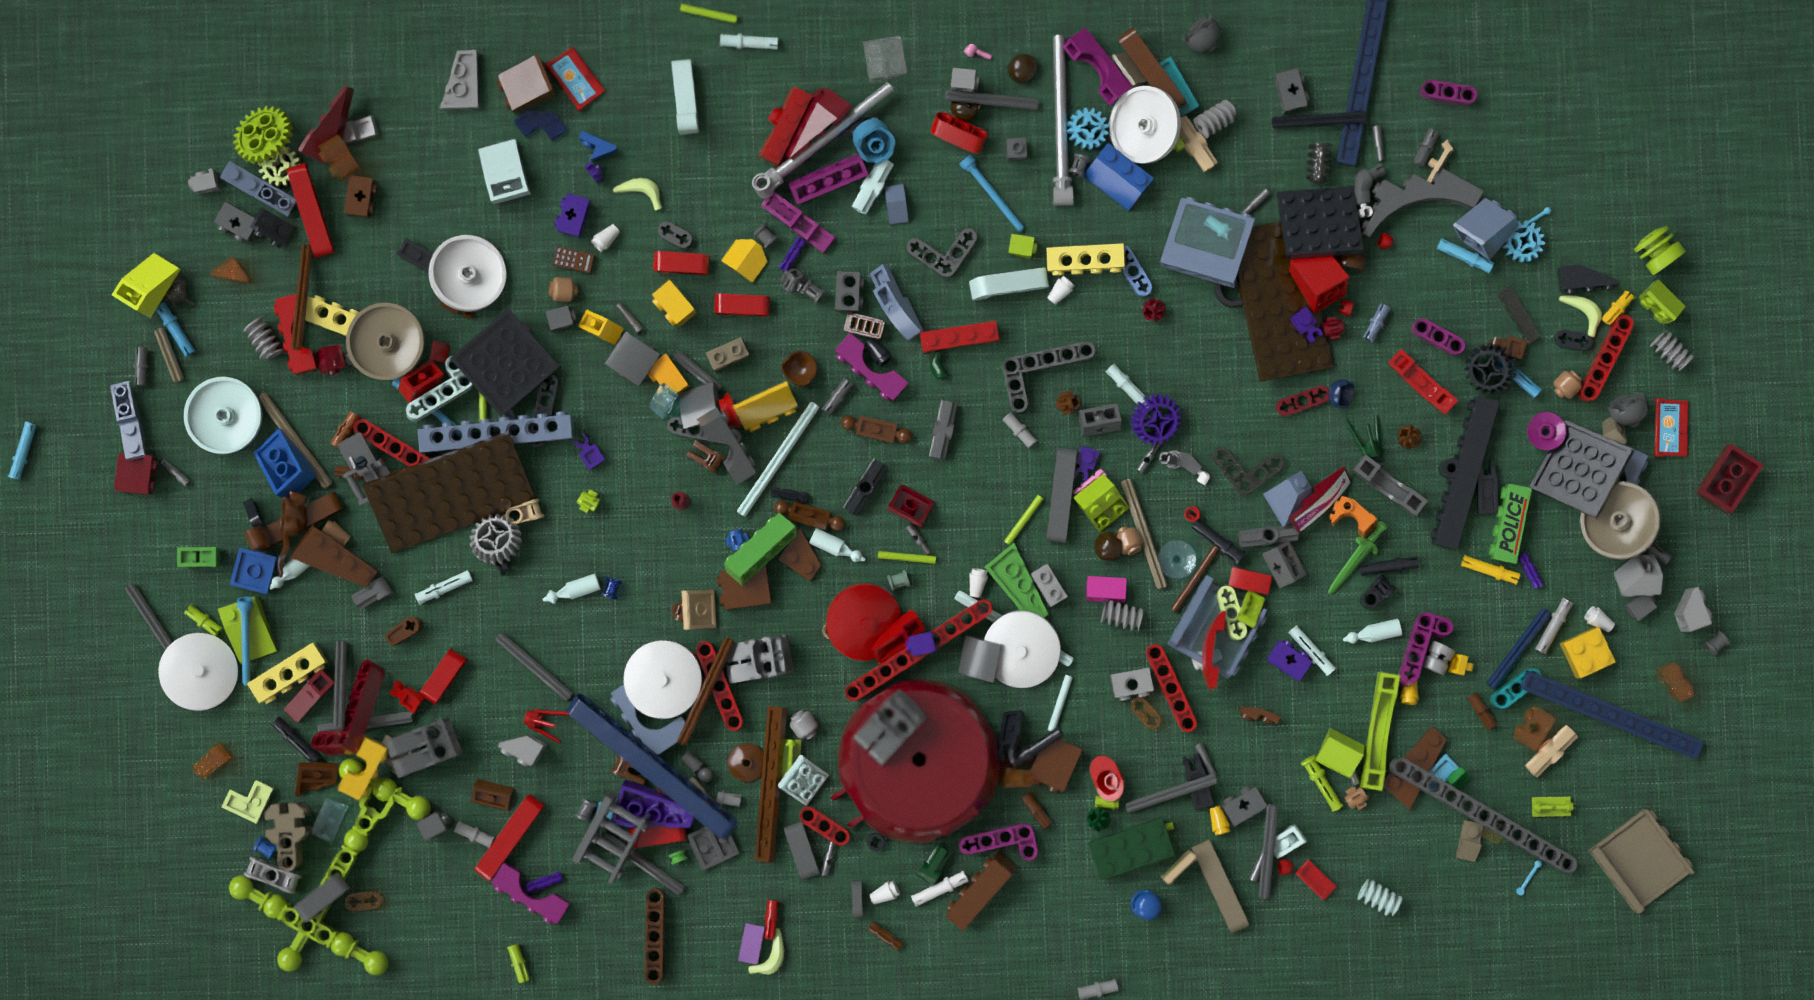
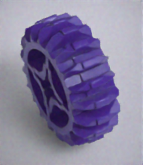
(1160, 433)

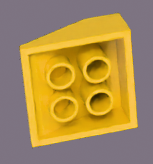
(766, 407)

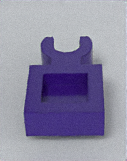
(594, 171)
(1304, 322)
(591, 454)
(1086, 460)

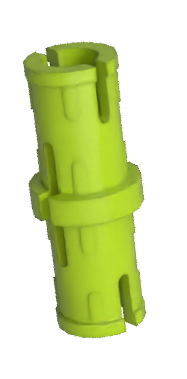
(203, 620)

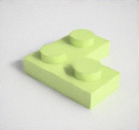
(251, 806)

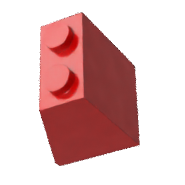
(1319, 280)

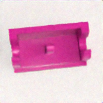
(1106, 589)

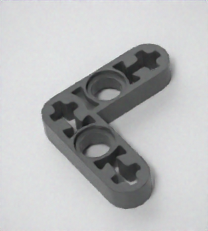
(948, 258)

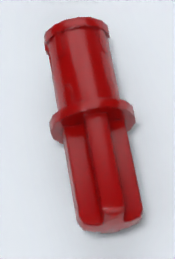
(771, 919)

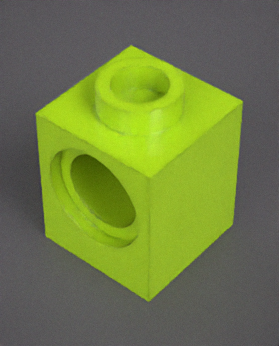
(1022, 246)

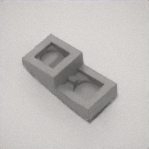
(360, 130)

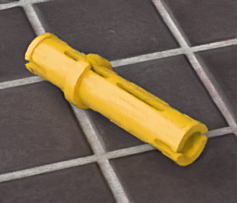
(1490, 569)

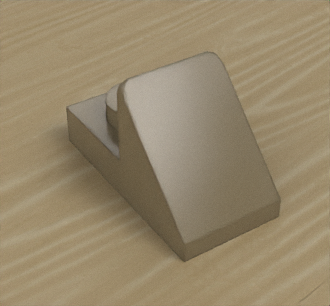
(1469, 841)

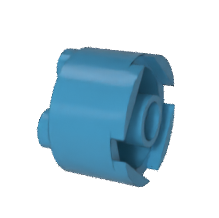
(873, 141)

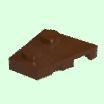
(800, 557)
(315, 776)

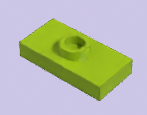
(1250, 609)

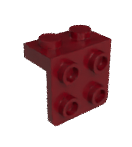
(136, 475)

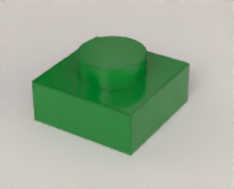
(1458, 778)

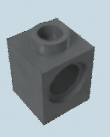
(1016, 149)
(561, 318)
(1640, 606)

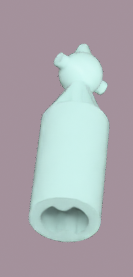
(834, 545)
(291, 570)
(575, 589)
(1376, 632)

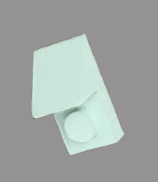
(1287, 841)

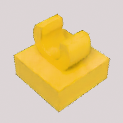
(1459, 664)

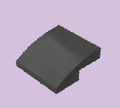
(632, 359)
(696, 403)
(980, 658)
(710, 848)

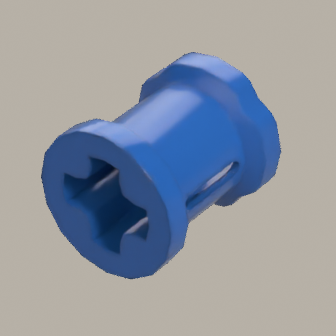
(265, 847)

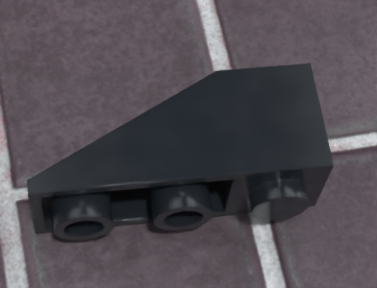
(1580, 277)

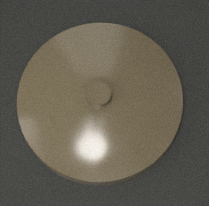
(385, 341)
(1625, 524)

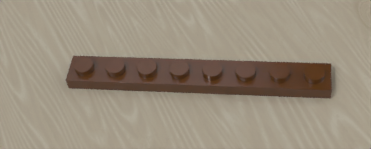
(769, 784)

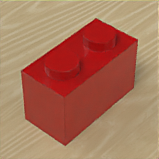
(420, 381)

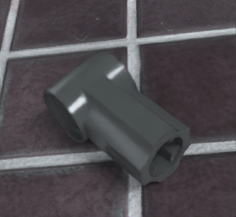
(375, 591)

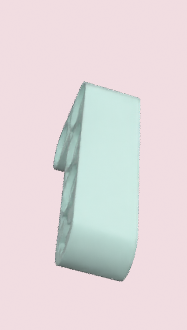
(685, 97)
(1007, 283)
(437, 393)

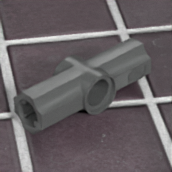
(943, 430)
(1256, 537)

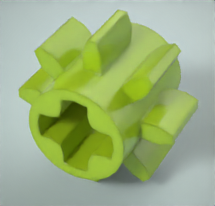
(588, 501)

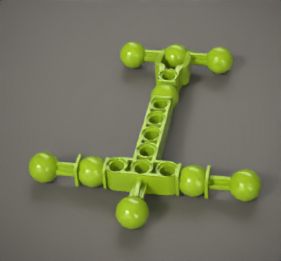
(354, 842)

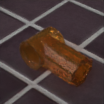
(215, 758)
(1016, 778)

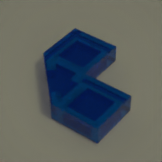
(533, 119)

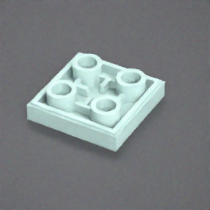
(803, 780)

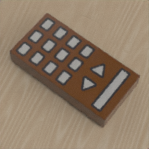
(573, 260)

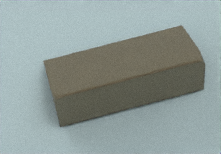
(1130, 69)
(1614, 431)

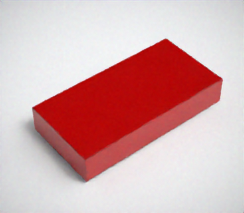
(1315, 879)

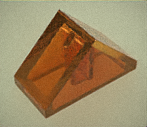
(231, 270)

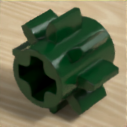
(1098, 819)

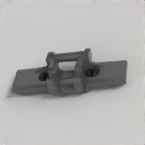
(361, 461)

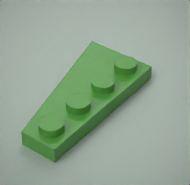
(1015, 581)

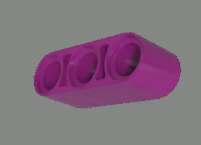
(1439, 96)
(1428, 336)

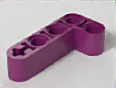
(1420, 650)
(996, 842)

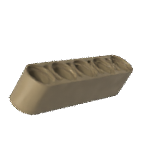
(1220, 886)

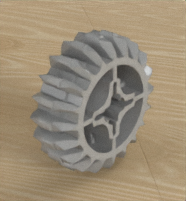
(505, 541)

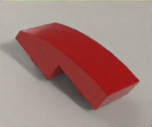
(1250, 580)

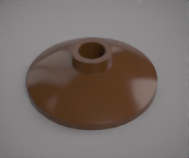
(736, 759)

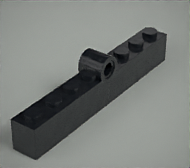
(1465, 472)

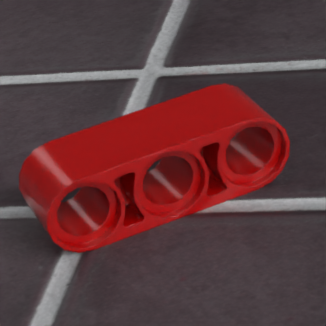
(958, 132)
(681, 263)
(742, 305)
(443, 676)
(834, 826)
(659, 835)

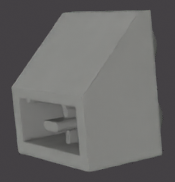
(1640, 576)
(1691, 611)
(525, 748)

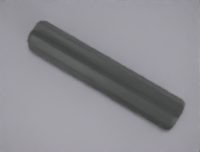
(695, 370)

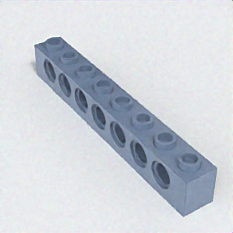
(565, 430)

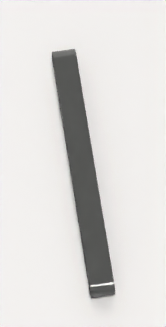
(1491, 818)

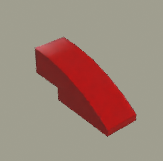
(896, 636)

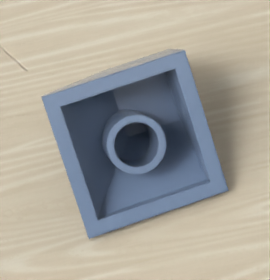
(1287, 496)

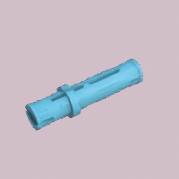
(1469, 257)
(20, 457)

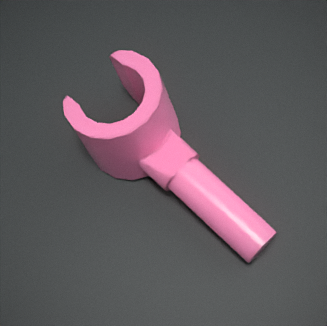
(972, 49)

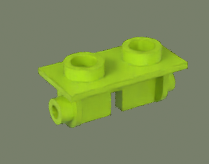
(791, 752)
(1551, 806)

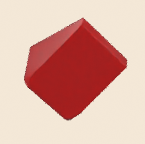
(439, 352)

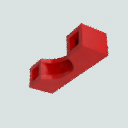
(786, 126)
(959, 336)
(301, 360)

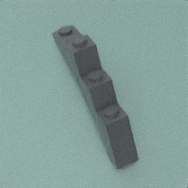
(1445, 188)

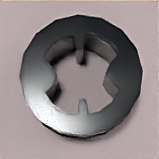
(503, 568)
(870, 839)

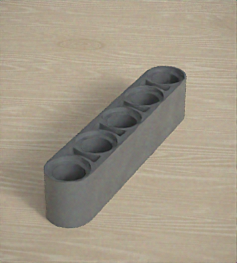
(1061, 495)

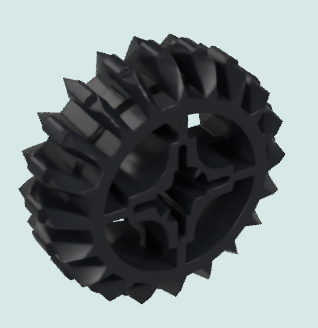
(1498, 370)

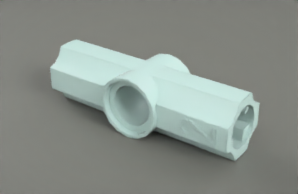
(872, 186)

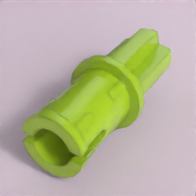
(518, 963)

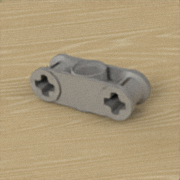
(259, 870)

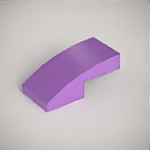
(751, 943)

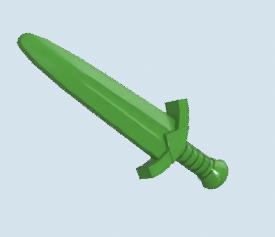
(1365, 546)

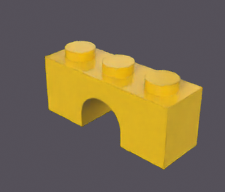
(357, 783)

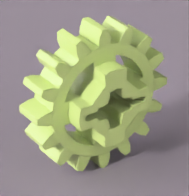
(279, 173)

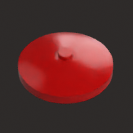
(859, 619)

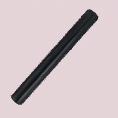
(1319, 119)

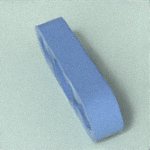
(1145, 280)

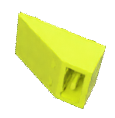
(146, 284)

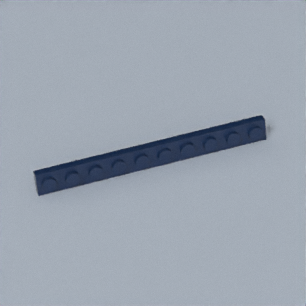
(1361, 79)
(1611, 714)

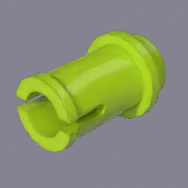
(1106, 804)

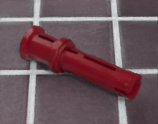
(682, 504)

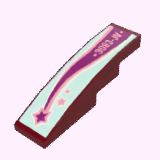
(1321, 500)

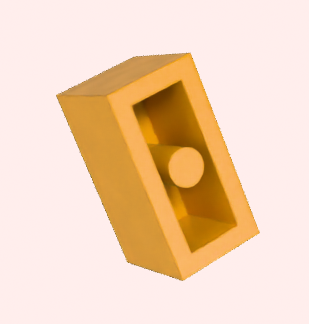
(666, 372)

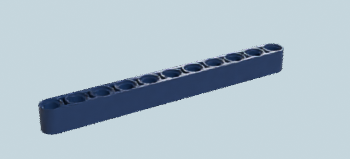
(652, 766)

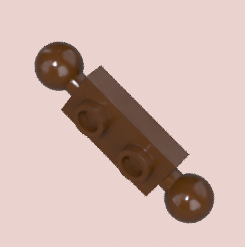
(876, 429)
(809, 515)

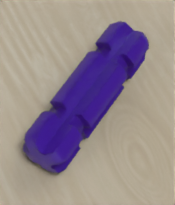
(792, 254)
(1530, 570)
(543, 882)

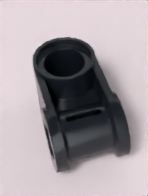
(1378, 590)

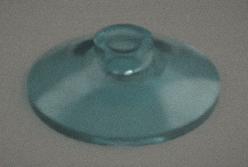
(1184, 552)

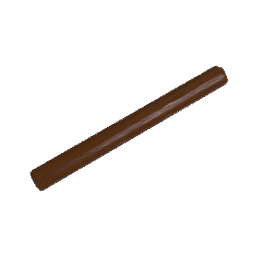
(301, 297)
(705, 691)

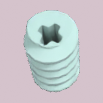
(1378, 897)

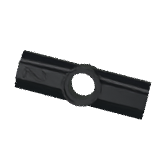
(872, 476)

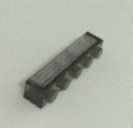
(1518, 314)

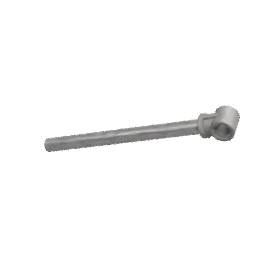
(773, 177)
(1063, 190)

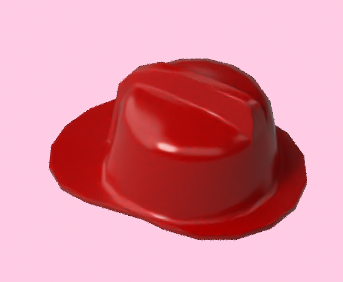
(1107, 778)

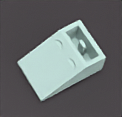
(503, 172)

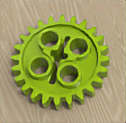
(263, 135)

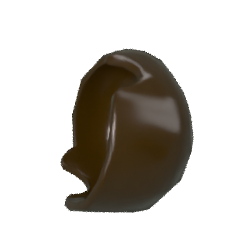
(1022, 68)
(964, 110)
(1108, 546)

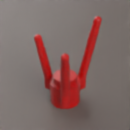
(534, 719)

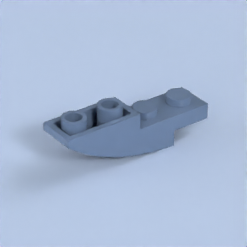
(258, 188)
(894, 304)
(129, 420)

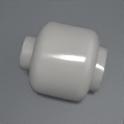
(804, 724)

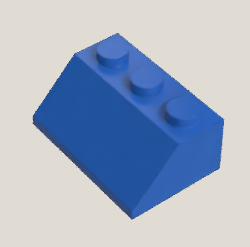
(1118, 177)

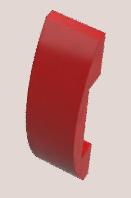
(1422, 382)
(1211, 673)

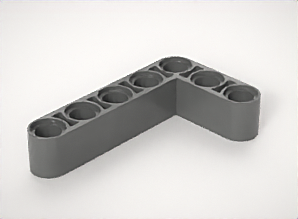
(1039, 365)

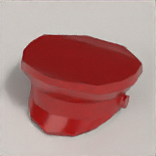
(727, 405)

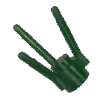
(1372, 447)

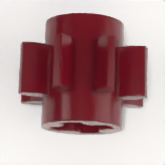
(1154, 309)
(1333, 328)

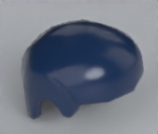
(1341, 393)

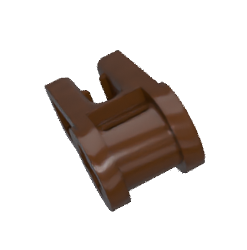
(712, 461)
(402, 632)
(625, 773)

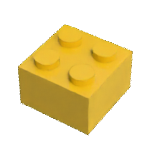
(674, 303)
(1587, 652)

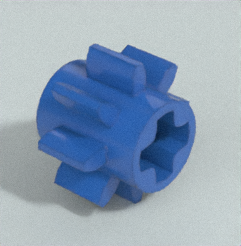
(736, 539)

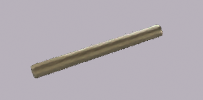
(283, 424)
(1144, 532)

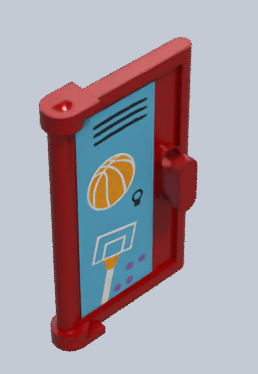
(570, 74)
(1668, 428)

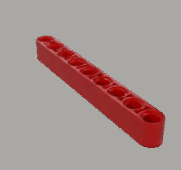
(896, 668)

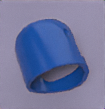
(1147, 905)

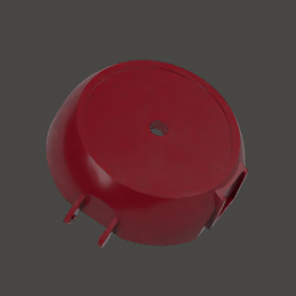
(927, 800)

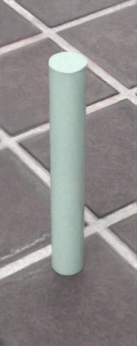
(1060, 702)

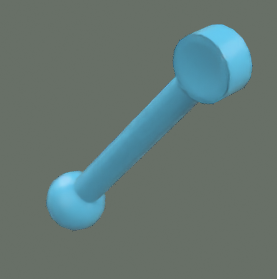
(1547, 211)
(1520, 891)

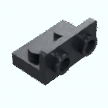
(273, 227)

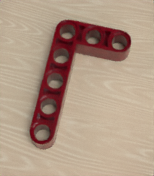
(356, 713)

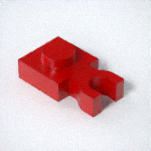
(408, 697)

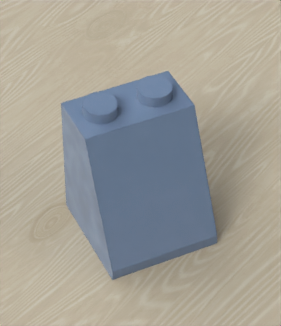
(1486, 227)

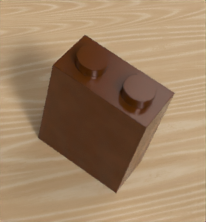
(752, 593)
(1055, 765)

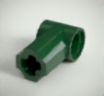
(932, 868)

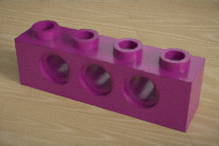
(828, 178)

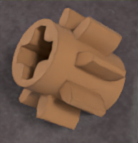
(1356, 798)

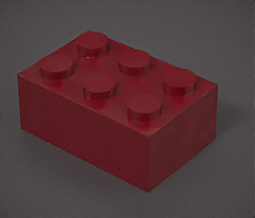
(1729, 478)

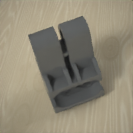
(778, 655)
(896, 733)
(419, 738)

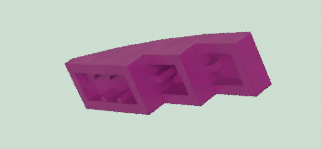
(798, 222)

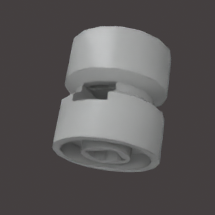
(1433, 663)

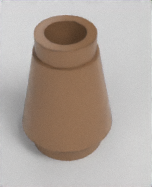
(336, 532)

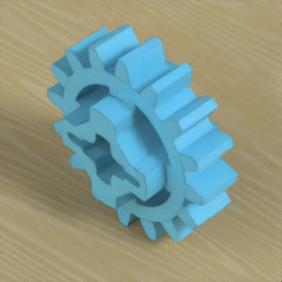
(1088, 136)
(1531, 245)

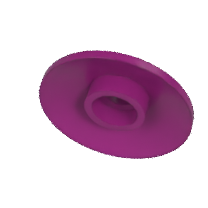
(1550, 422)

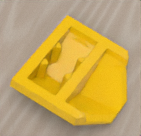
(746, 258)

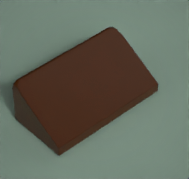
(492, 794)

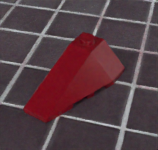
(821, 111)
(330, 124)

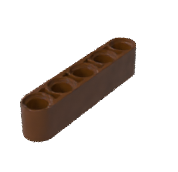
(1149, 65)
(650, 944)

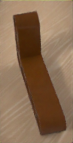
(264, 538)

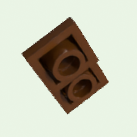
(1253, 713)

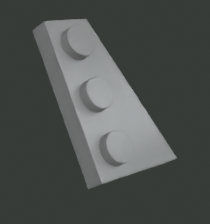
(463, 82)

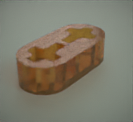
(1141, 716)
(364, 905)

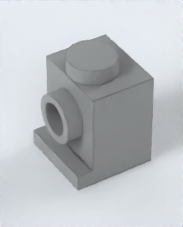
(204, 182)

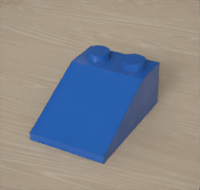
(284, 464)

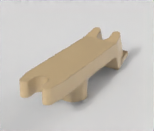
(1437, 165)

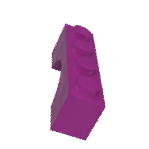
(1085, 48)
(889, 384)
(509, 881)

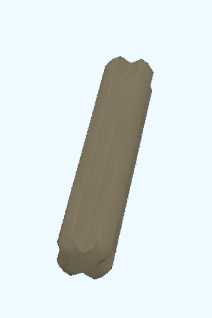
(169, 355)

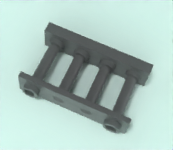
(592, 837)

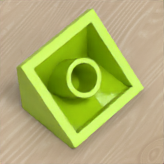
(1340, 753)

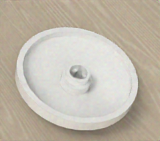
(1145, 124)
(467, 273)
(1028, 648)
(198, 671)
(662, 679)

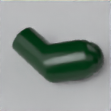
(936, 367)

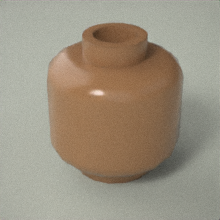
(562, 289)
(1567, 384)
(1130, 540)

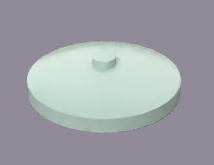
(223, 415)

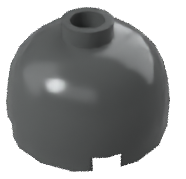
(1203, 35)
(1628, 410)

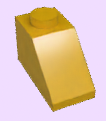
(600, 327)

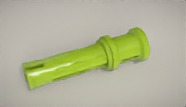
(1317, 773)

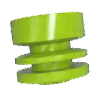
(1659, 249)

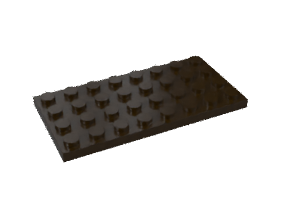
(1269, 302)
(449, 492)

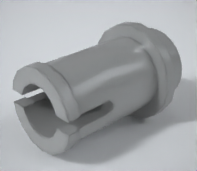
(728, 799)

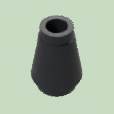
(878, 353)

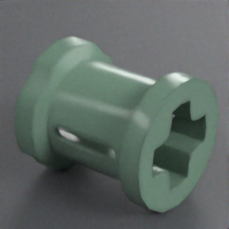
(898, 580)

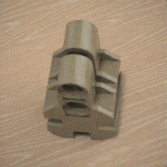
(288, 826)

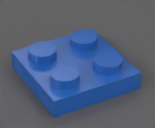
(253, 570)

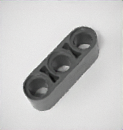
(801, 850)
(321, 897)

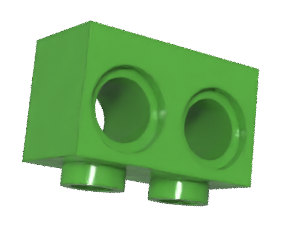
(198, 557)

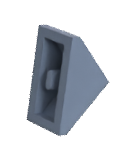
(896, 204)

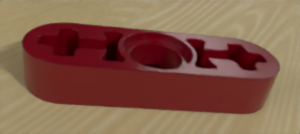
(1299, 408)

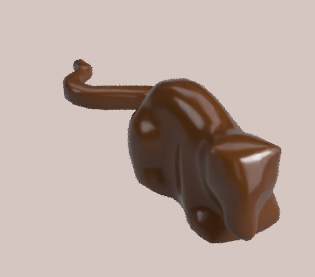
(291, 522)

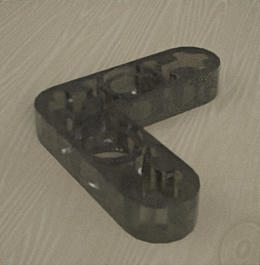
(1249, 477)

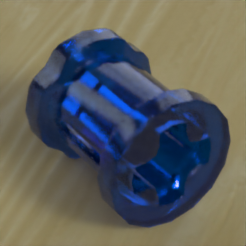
(611, 588)

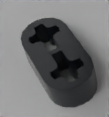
(1573, 336)
(253, 513)

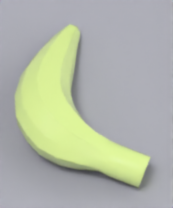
(641, 185)
(1588, 307)
(775, 959)

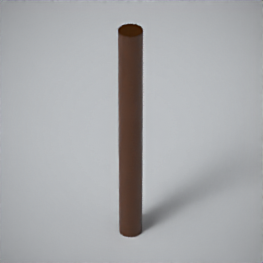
(1194, 579)

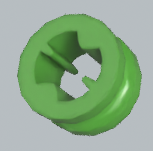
(678, 856)

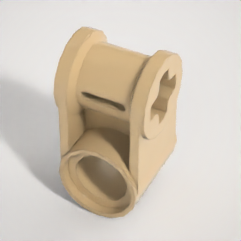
(526, 511)

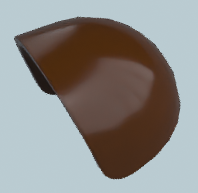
(1352, 260)
(799, 368)

